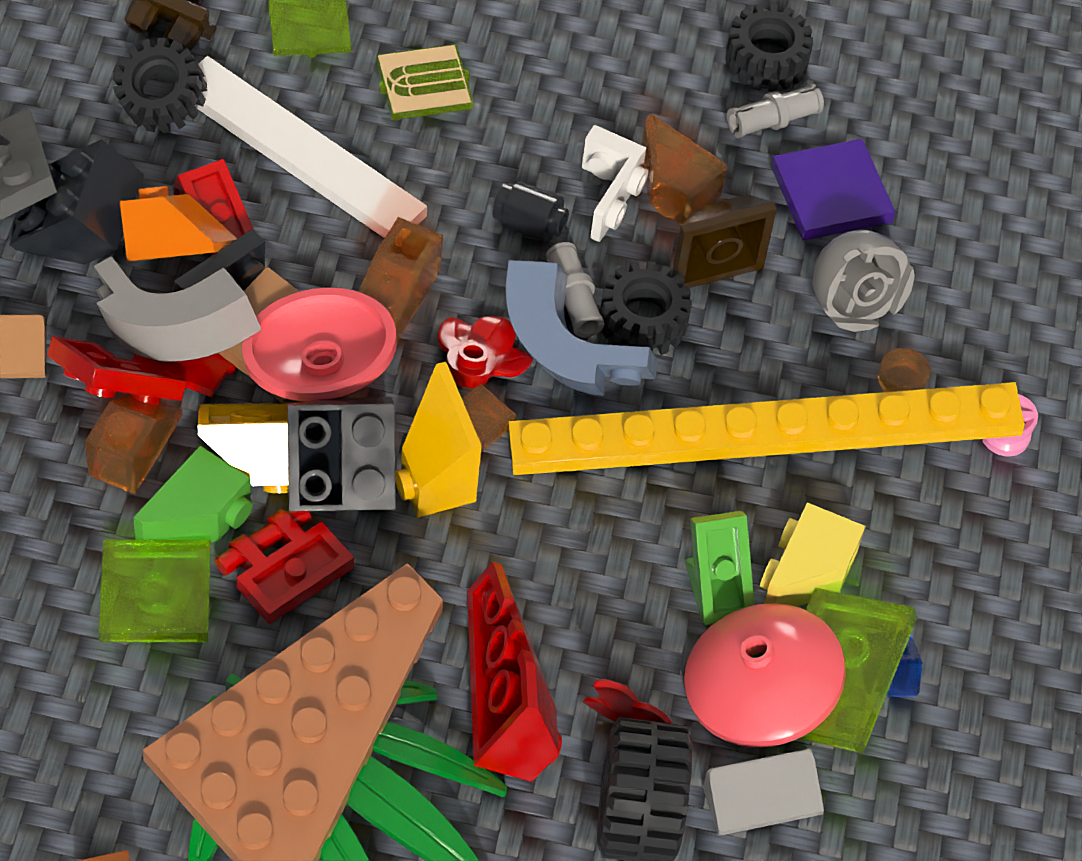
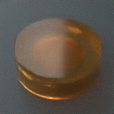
(903, 370)

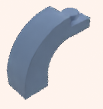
(537, 314)

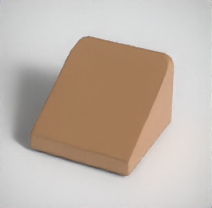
(23, 346)

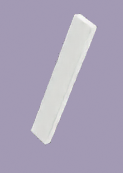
(305, 152)

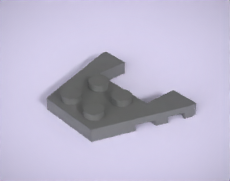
(23, 165)

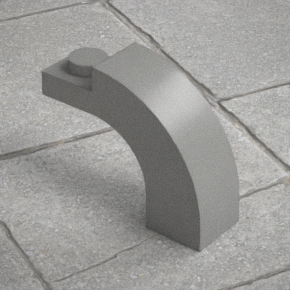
(178, 323)

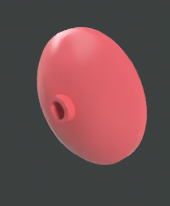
(320, 344)
(769, 696)

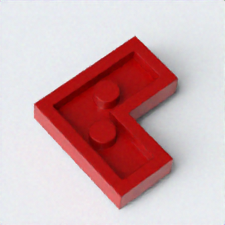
(107, 374)

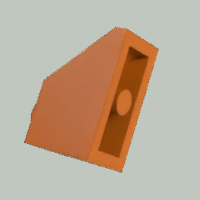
(169, 226)

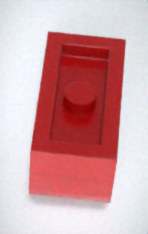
(217, 194)

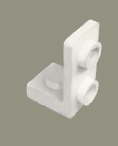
(620, 162)

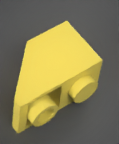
(815, 556)

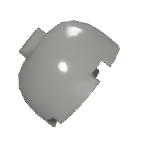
(861, 279)

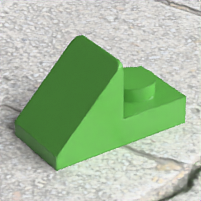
(720, 565)

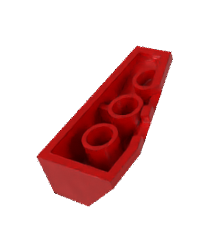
(509, 694)

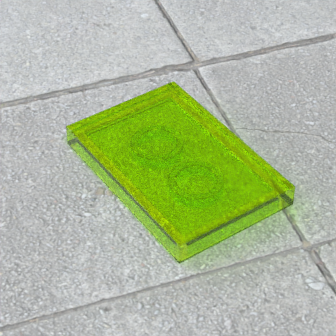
(872, 644)

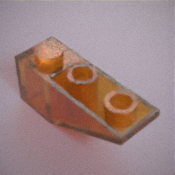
(404, 270)

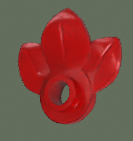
(481, 350)
(620, 701)

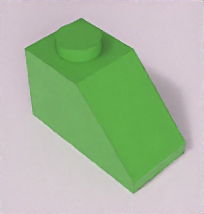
(197, 502)

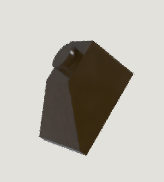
(724, 240)

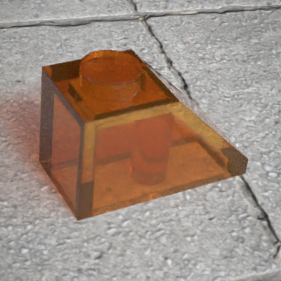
(679, 171)
(129, 441)

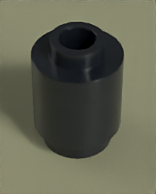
(530, 211)

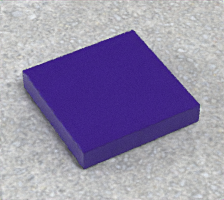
(832, 189)

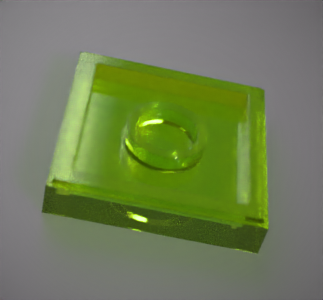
(155, 591)

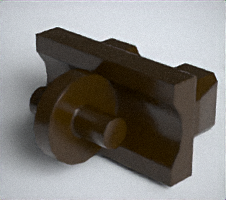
(187, 20)

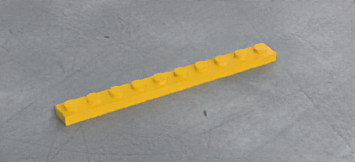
(765, 428)

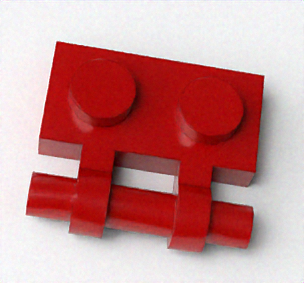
(291, 573)

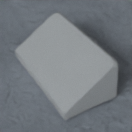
(763, 792)

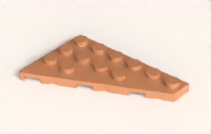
(285, 744)

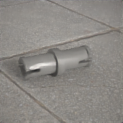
(775, 110)
(579, 291)

